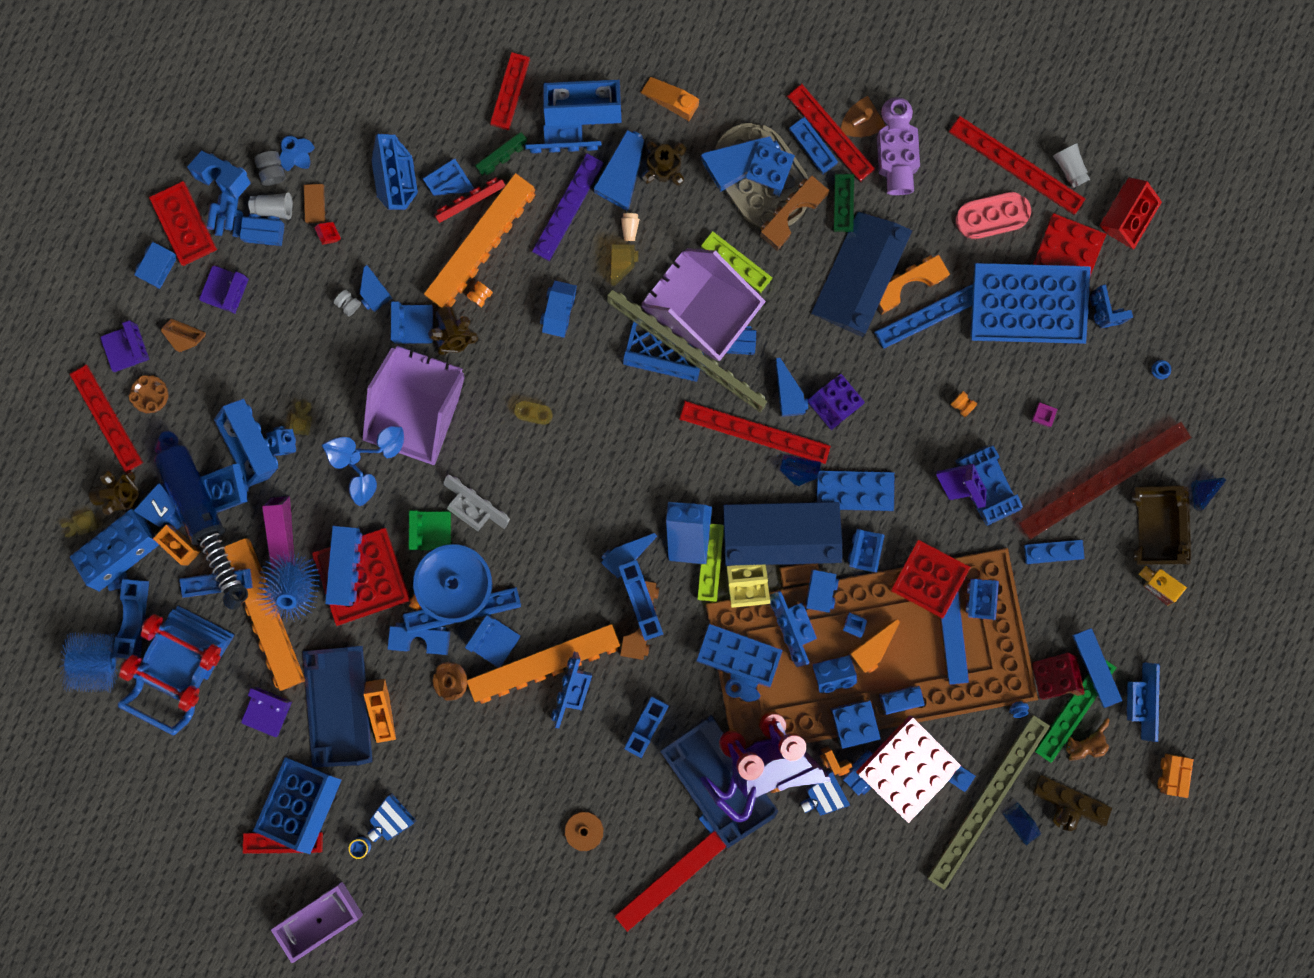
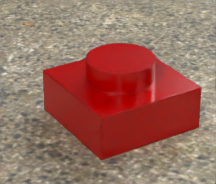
(327, 233)

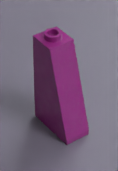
(279, 530)

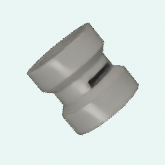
(347, 303)

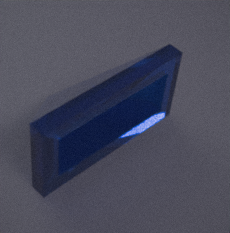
(799, 469)
(1204, 491)
(1022, 823)

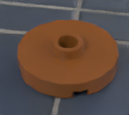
(450, 681)
(591, 823)

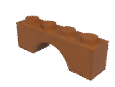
(809, 195)
(634, 645)

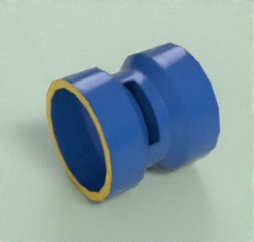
(360, 847)

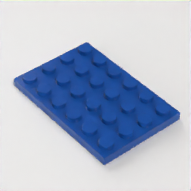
(1030, 303)

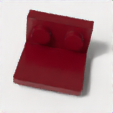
(1058, 676)

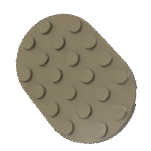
(753, 199)

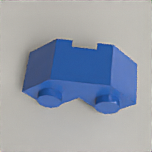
(559, 305)

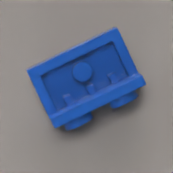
(866, 550)
(982, 599)
(835, 674)

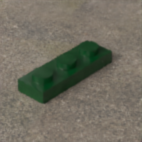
(502, 154)
(844, 203)

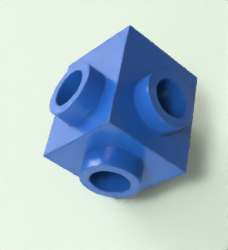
(281, 441)

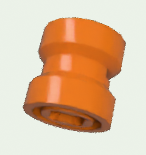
(480, 294)
(963, 404)

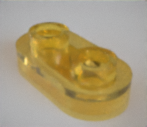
(534, 412)

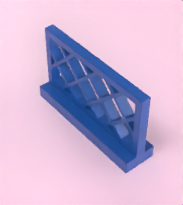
(657, 364)

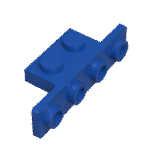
(563, 137)
(794, 626)
(574, 689)
(1144, 701)

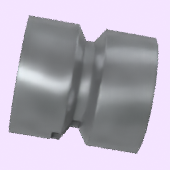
(270, 168)

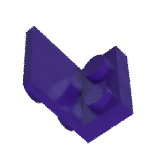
(224, 289)
(125, 347)
(836, 401)
(963, 482)
(266, 711)

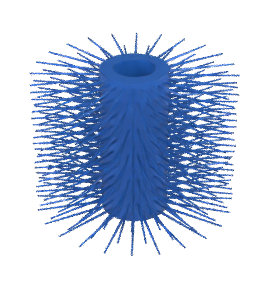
(289, 587)
(90, 662)

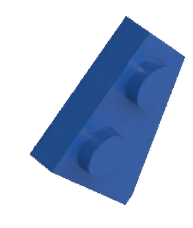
(448, 180)

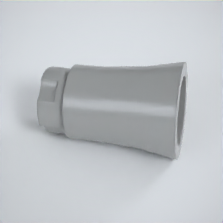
(1072, 165)
(271, 205)

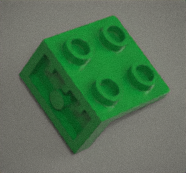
(429, 530)

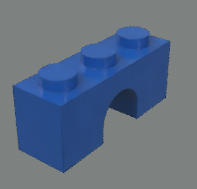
(230, 179)
(436, 640)
(646, 726)

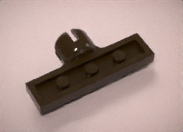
(1071, 804)

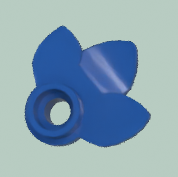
(297, 155)
(746, 689)

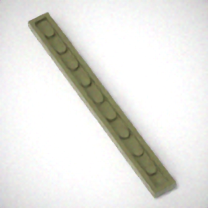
(691, 354)
(988, 802)

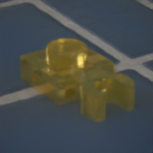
(301, 422)
(82, 523)

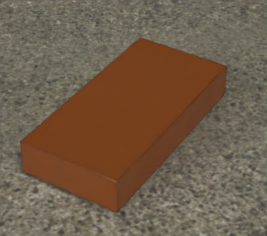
(314, 203)
(797, 574)

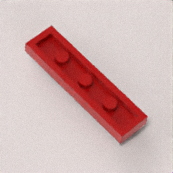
(510, 91)
(476, 195)
(260, 844)

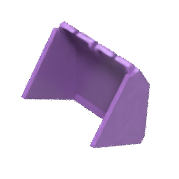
(704, 301)
(417, 398)

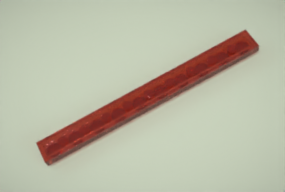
(1105, 480)

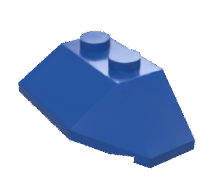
(393, 172)

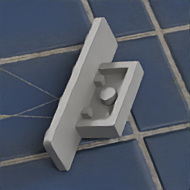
(471, 507)

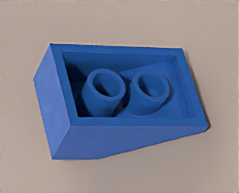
(688, 532)

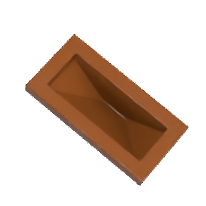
(181, 335)

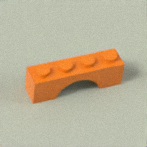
(930, 273)

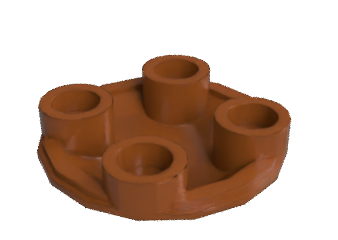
(148, 394)

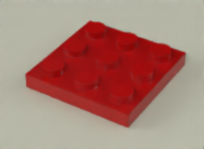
(1069, 244)
(930, 579)

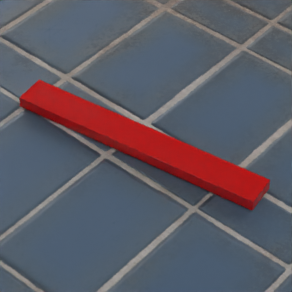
(1017, 165)
(754, 432)
(670, 881)

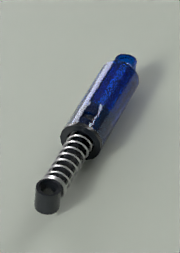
(197, 512)

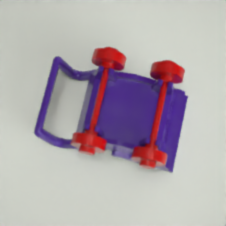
(764, 765)

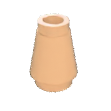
(629, 226)

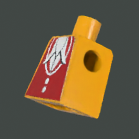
(1168, 591)

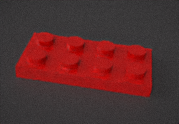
(183, 223)

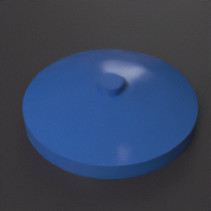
(452, 583)

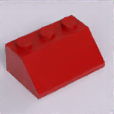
(1131, 212)

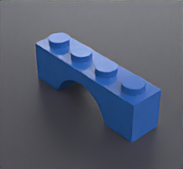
(641, 600)
(134, 601)

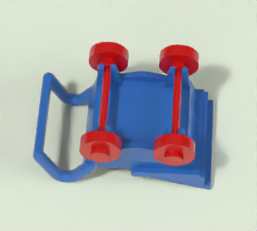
(175, 662)

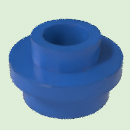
(1166, 366)
(1019, 709)

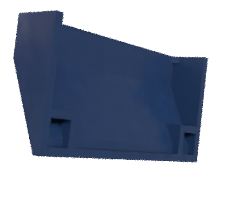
(861, 273)
(782, 533)
(337, 707)
(699, 755)

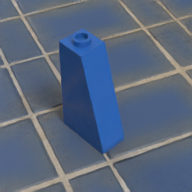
(732, 163)
(621, 172)

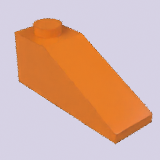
(671, 97)
(873, 649)
(379, 710)

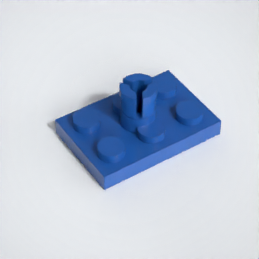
(226, 487)

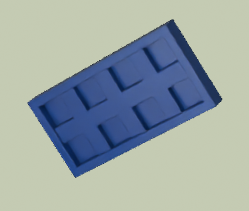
(857, 490)
(739, 655)

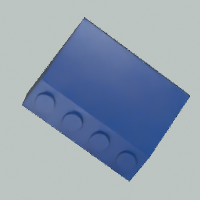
(297, 806)

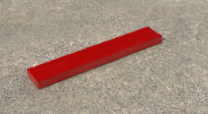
(830, 132)
(106, 418)

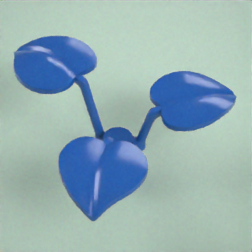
(342, 452)

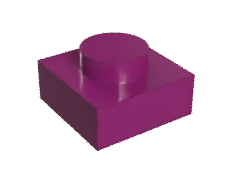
(1044, 415)

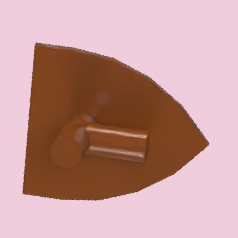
(862, 119)

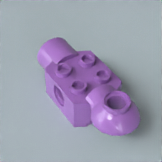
(898, 147)

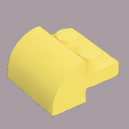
(748, 585)

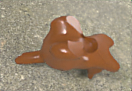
(1093, 745)

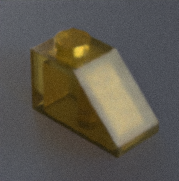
(622, 261)

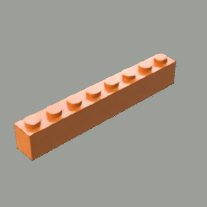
(480, 241)
(271, 631)
(542, 663)

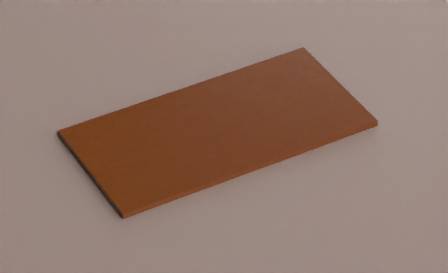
(994, 652)

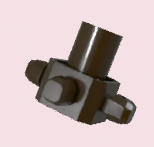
(663, 169)
(453, 333)
(115, 493)

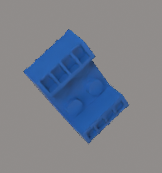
(999, 496)

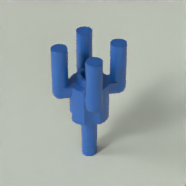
(226, 211)

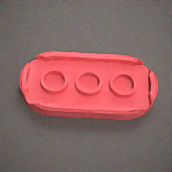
(993, 215)

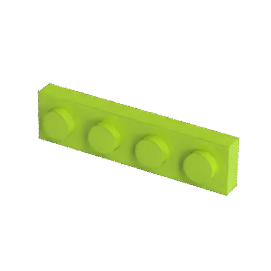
(742, 265)
(710, 571)

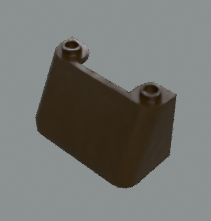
(1163, 525)

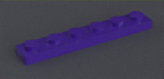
(568, 207)

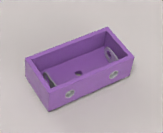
(303, 932)

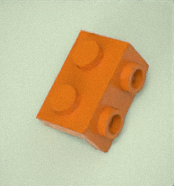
(830, 762)

